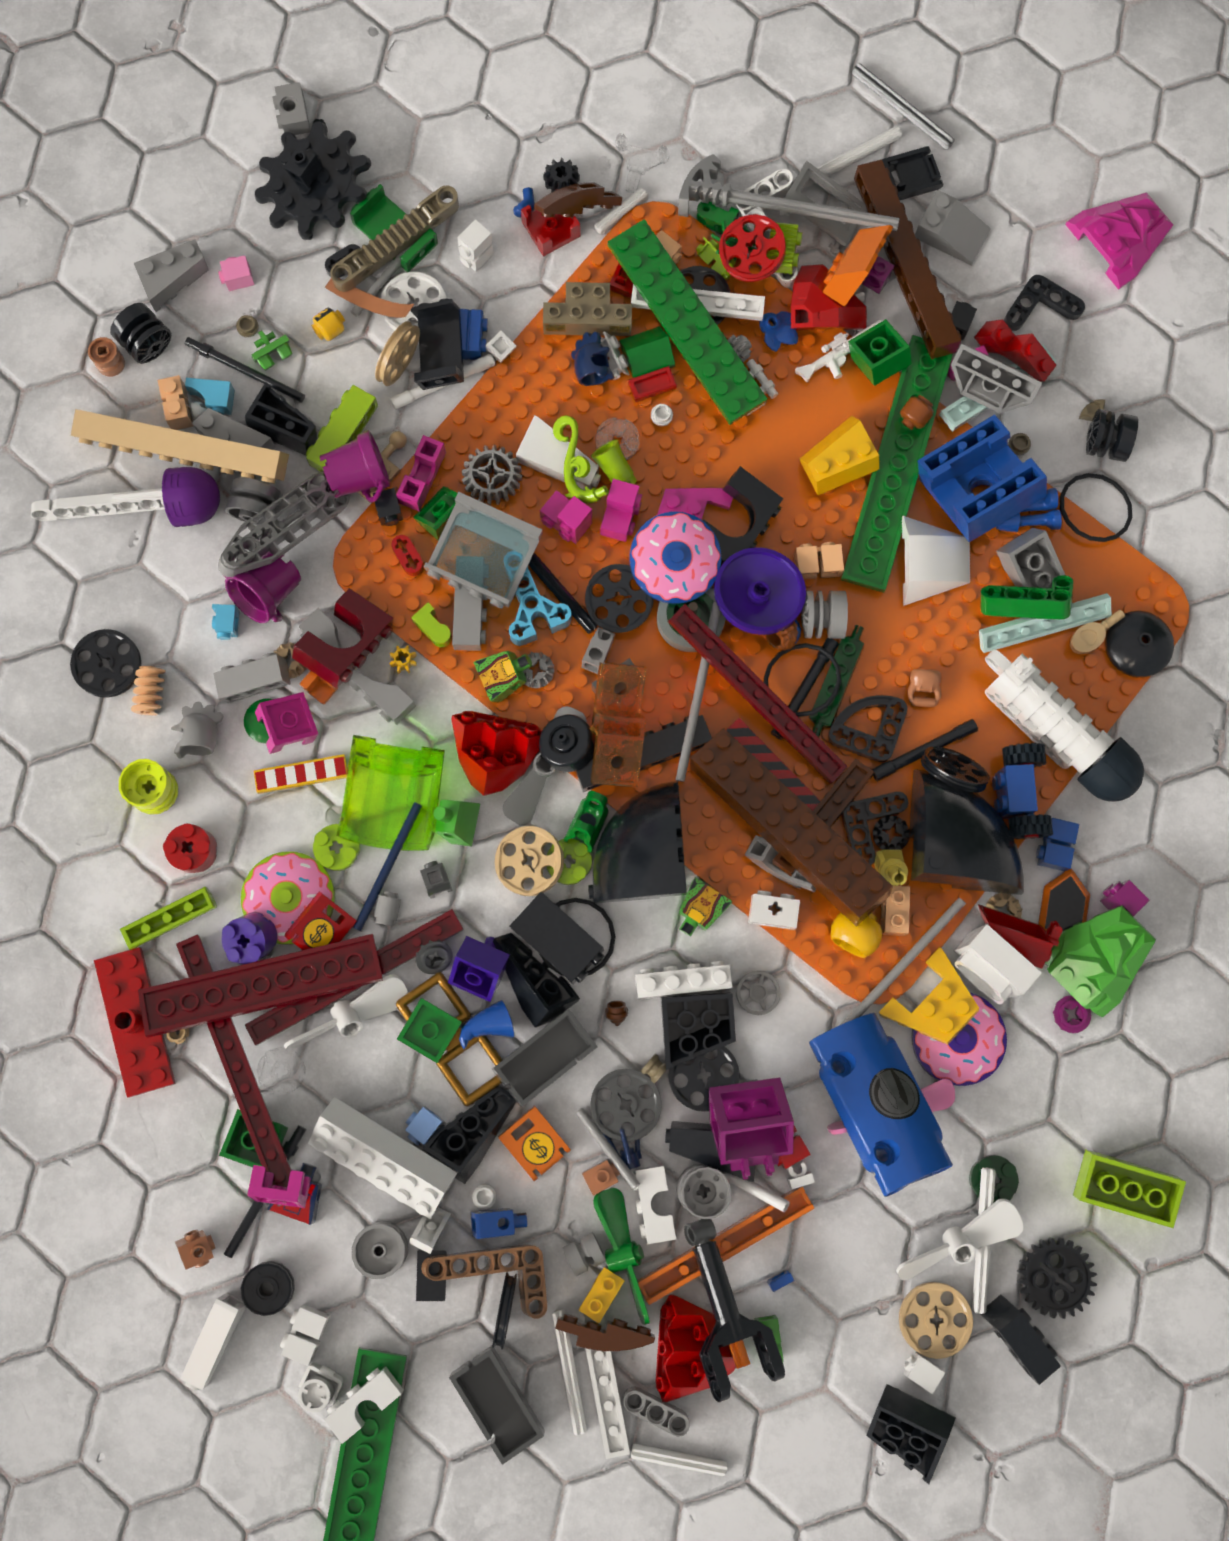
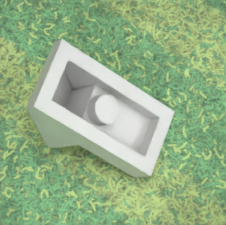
(429, 1230)

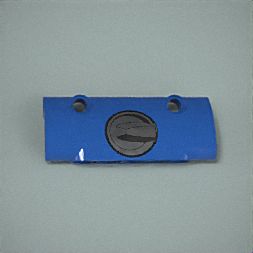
(880, 1103)

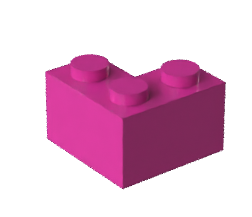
(622, 504)
(566, 516)

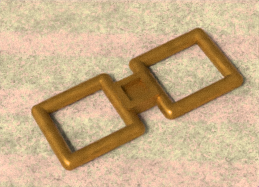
(454, 1048)

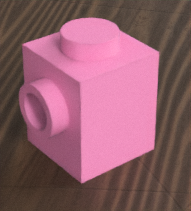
(236, 273)

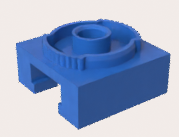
(978, 459)

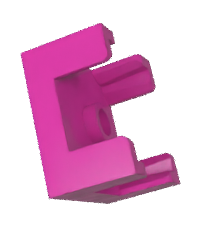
(287, 721)
(263, 1191)

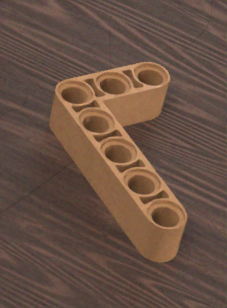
(493, 1266)

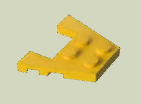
(943, 1010)

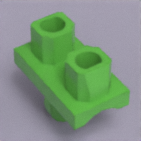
(280, 345)

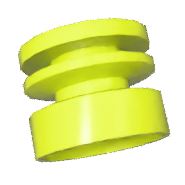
(142, 776)

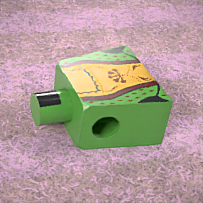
(502, 674)
(701, 907)

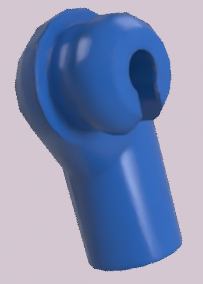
(528, 197)

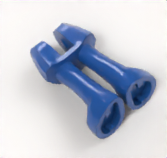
(1050, 519)

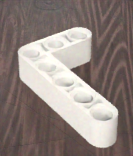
(771, 185)

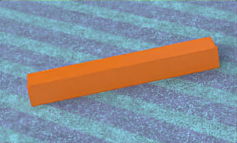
(729, 1242)

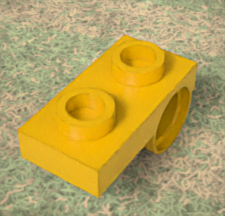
(601, 1295)

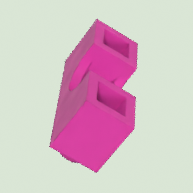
(426, 465)

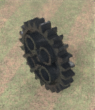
(1045, 1294)

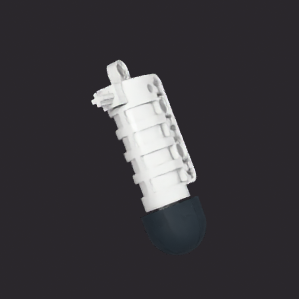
(1107, 767)

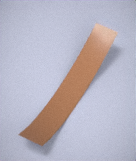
(371, 302)

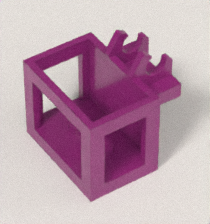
(751, 1124)

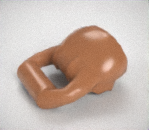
(925, 681)

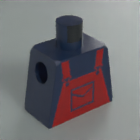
(309, 1213)

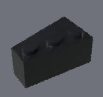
(280, 421)

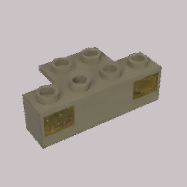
(587, 311)

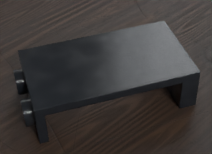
(439, 344)
(558, 938)

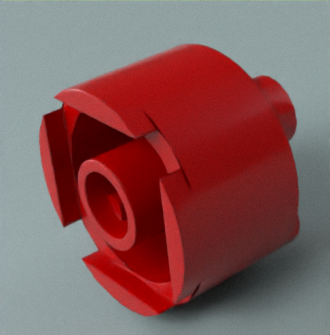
(177, 848)

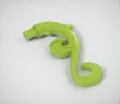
(571, 462)

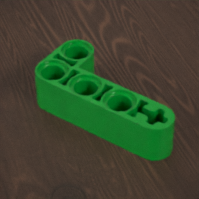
(1029, 601)

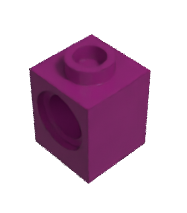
(878, 275)

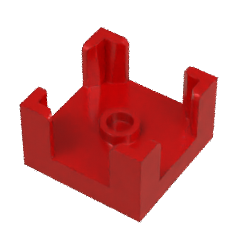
(549, 232)

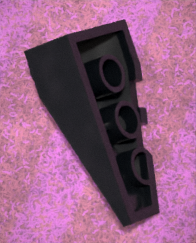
(468, 1137)

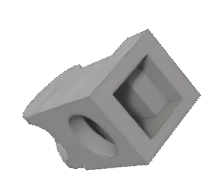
(597, 650)

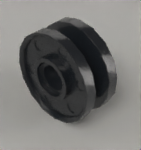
(252, 1291)

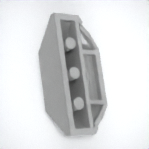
(992, 381)

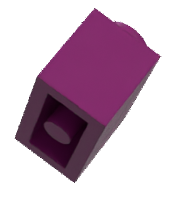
(1126, 895)

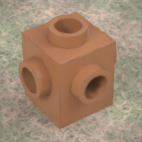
(195, 1249)

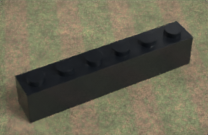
(657, 748)

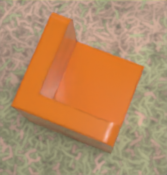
(317, 687)

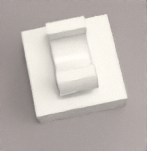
(500, 346)
(800, 1179)

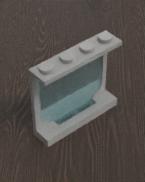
(483, 551)

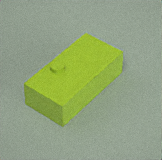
(1129, 1188)

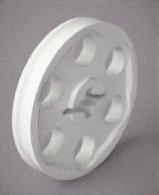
(418, 294)

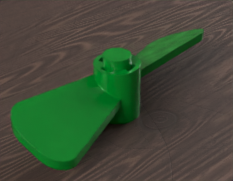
(624, 1253)

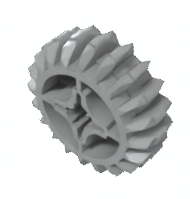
(483, 473)

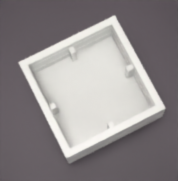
(994, 965)

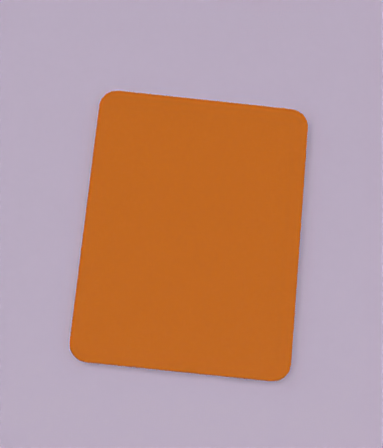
(704, 452)

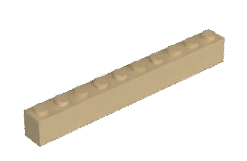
(180, 445)

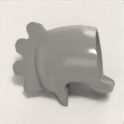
(198, 730)

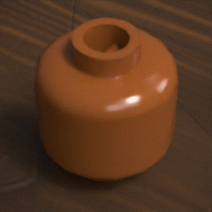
(916, 412)

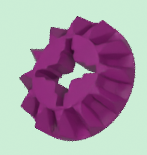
(1072, 1025)

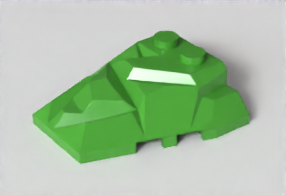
(1100, 958)

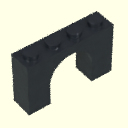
(760, 504)

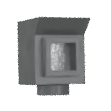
(435, 878)

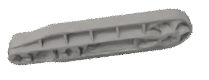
(312, 502)

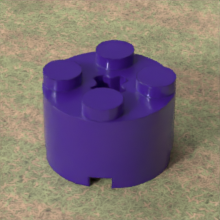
(249, 938)

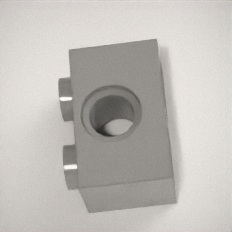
(291, 97)

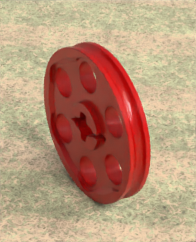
(746, 240)

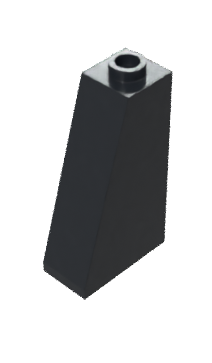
(698, 1144)

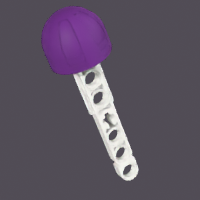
(186, 495)

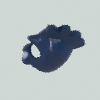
(591, 360)

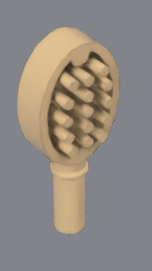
(1092, 634)

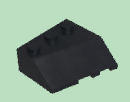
(696, 1025)

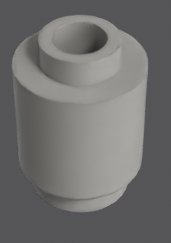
(387, 908)

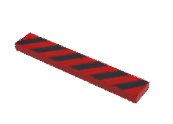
(760, 751)

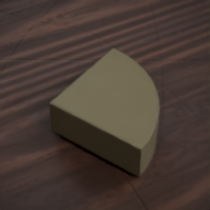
(1090, 409)

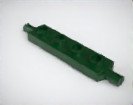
(847, 658)

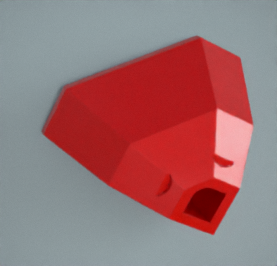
(816, 310)
(494, 749)
(680, 1340)

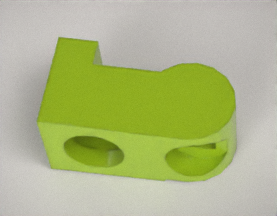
(436, 632)

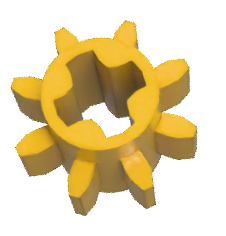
(397, 661)

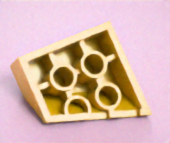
(841, 457)

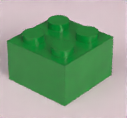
(880, 352)
(239, 1145)

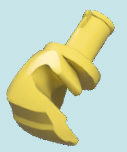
(891, 866)

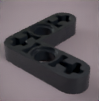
(1037, 295)
(865, 815)

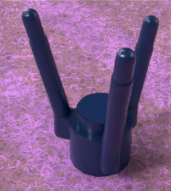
(628, 1155)

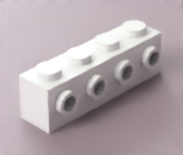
(685, 981)

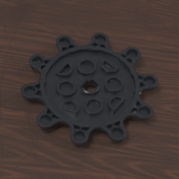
(329, 190)

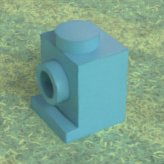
(225, 621)

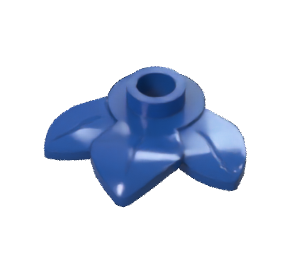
(780, 332)

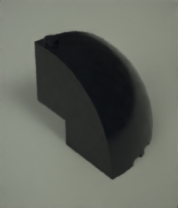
(961, 840)
(641, 849)

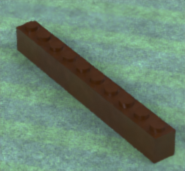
(911, 266)

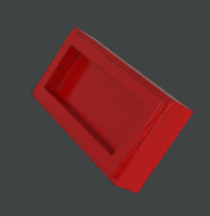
(652, 384)

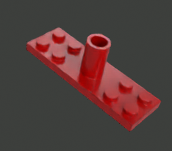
(141, 1059)

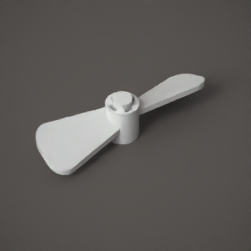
(348, 1015)
(993, 1225)

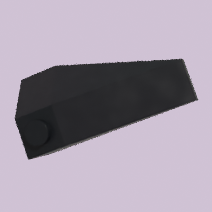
(536, 987)

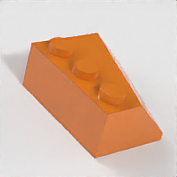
(855, 263)

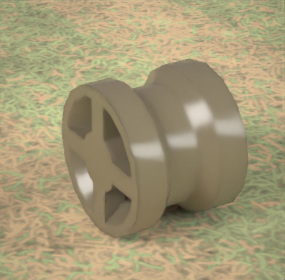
(654, 1068)

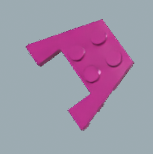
(693, 500)

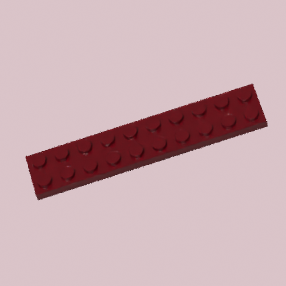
(259, 985)

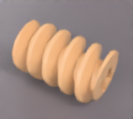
(147, 690)

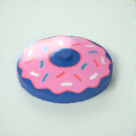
(675, 557)

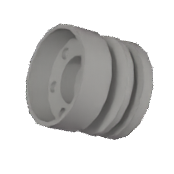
(825, 614)
(715, 1198)

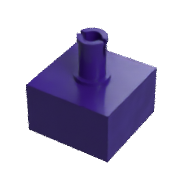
(478, 967)

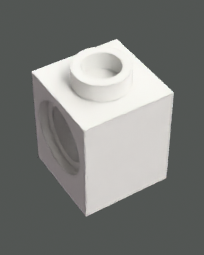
(923, 1372)

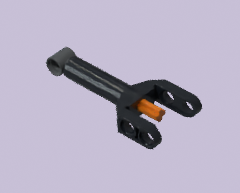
(730, 1325)

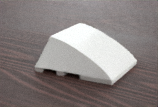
(933, 560)

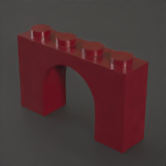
(338, 664)

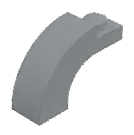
(763, 853)

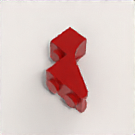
(1020, 349)

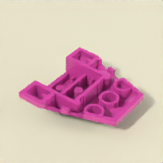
(1123, 233)

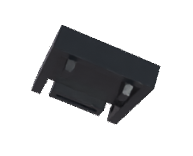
(915, 173)

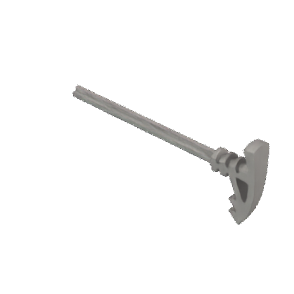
(716, 193)

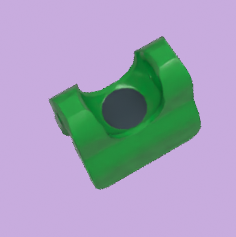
(589, 820)

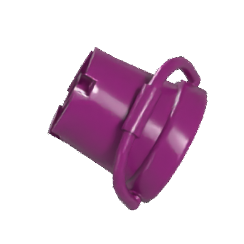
(356, 468)
(263, 589)

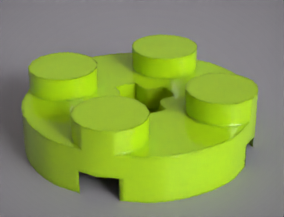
(329, 859)
(582, 866)

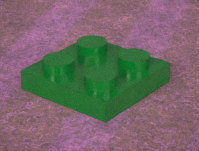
(429, 1030)

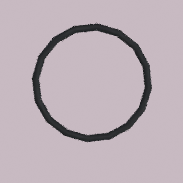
(1117, 486)
(825, 652)
(611, 928)

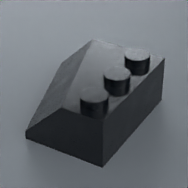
(911, 1430)

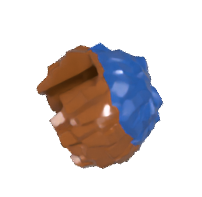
(786, 638)

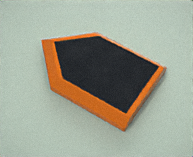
(1064, 901)

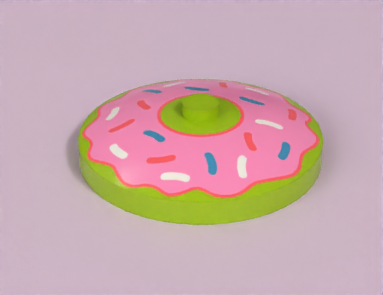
(283, 888)

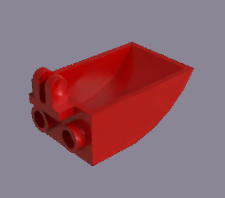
(1025, 936)

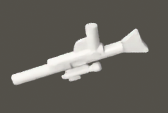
(833, 359)

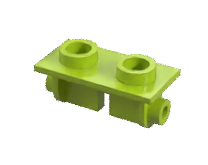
(708, 254)

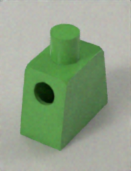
(457, 821)

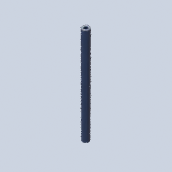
(389, 862)

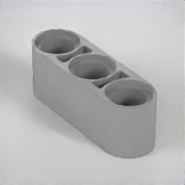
(665, 1420)

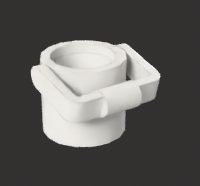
(318, 1390)

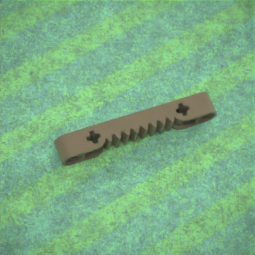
(392, 242)

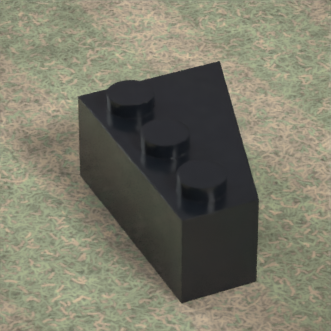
(1022, 1339)

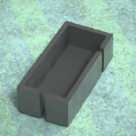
(544, 1057)
(497, 1404)

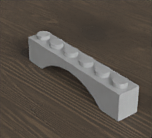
(389, 698)

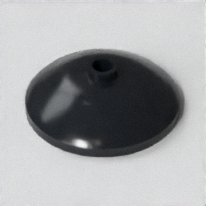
(1131, 654)

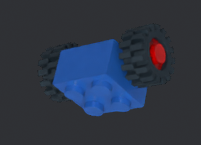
(1017, 791)

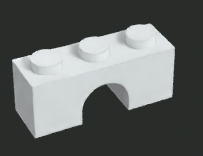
(656, 1226)
(345, 1418)

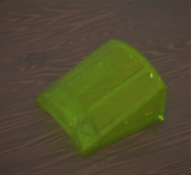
(381, 790)

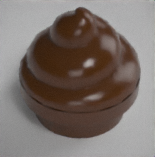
(616, 1012)

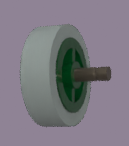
(701, 607)

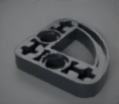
(881, 739)

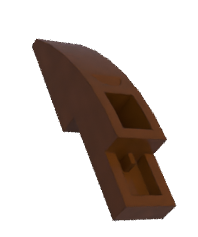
(574, 198)
(615, 1337)

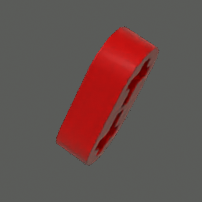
(411, 552)

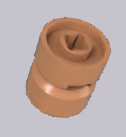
(106, 356)

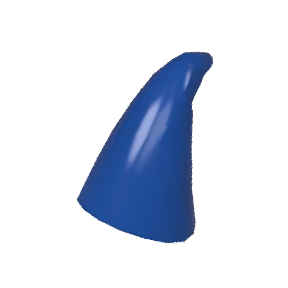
(491, 1021)

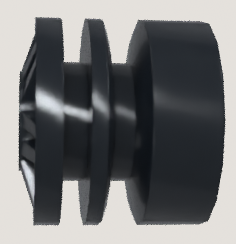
(140, 333)
(1111, 435)

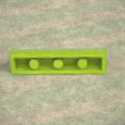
(168, 918)

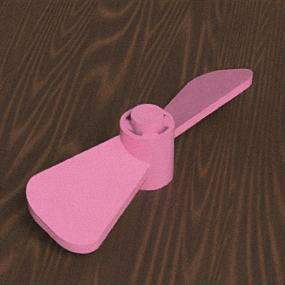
(938, 1096)

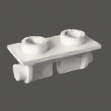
(617, 362)

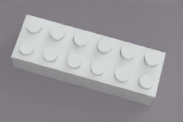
(382, 1158)

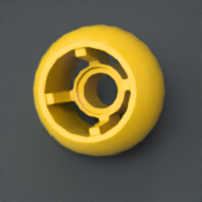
(858, 940)

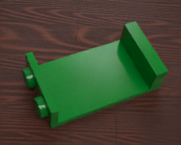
(378, 213)

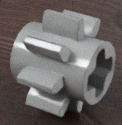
(741, 346)

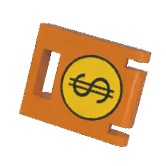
(537, 1146)

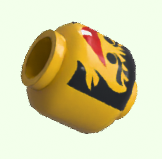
(328, 324)

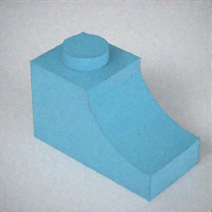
(216, 394)

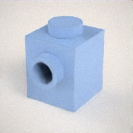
(422, 1126)

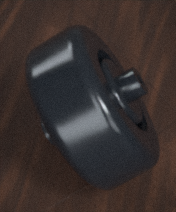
(567, 743)

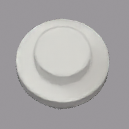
(661, 415)
(484, 1196)

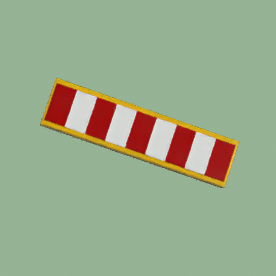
(300, 774)

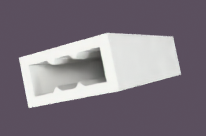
(547, 454)
(213, 1341)

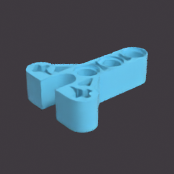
(546, 609)

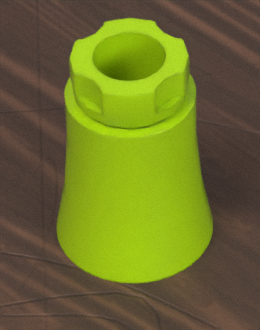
(613, 462)

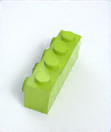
(344, 424)

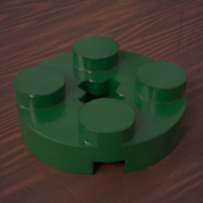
(1005, 1171)

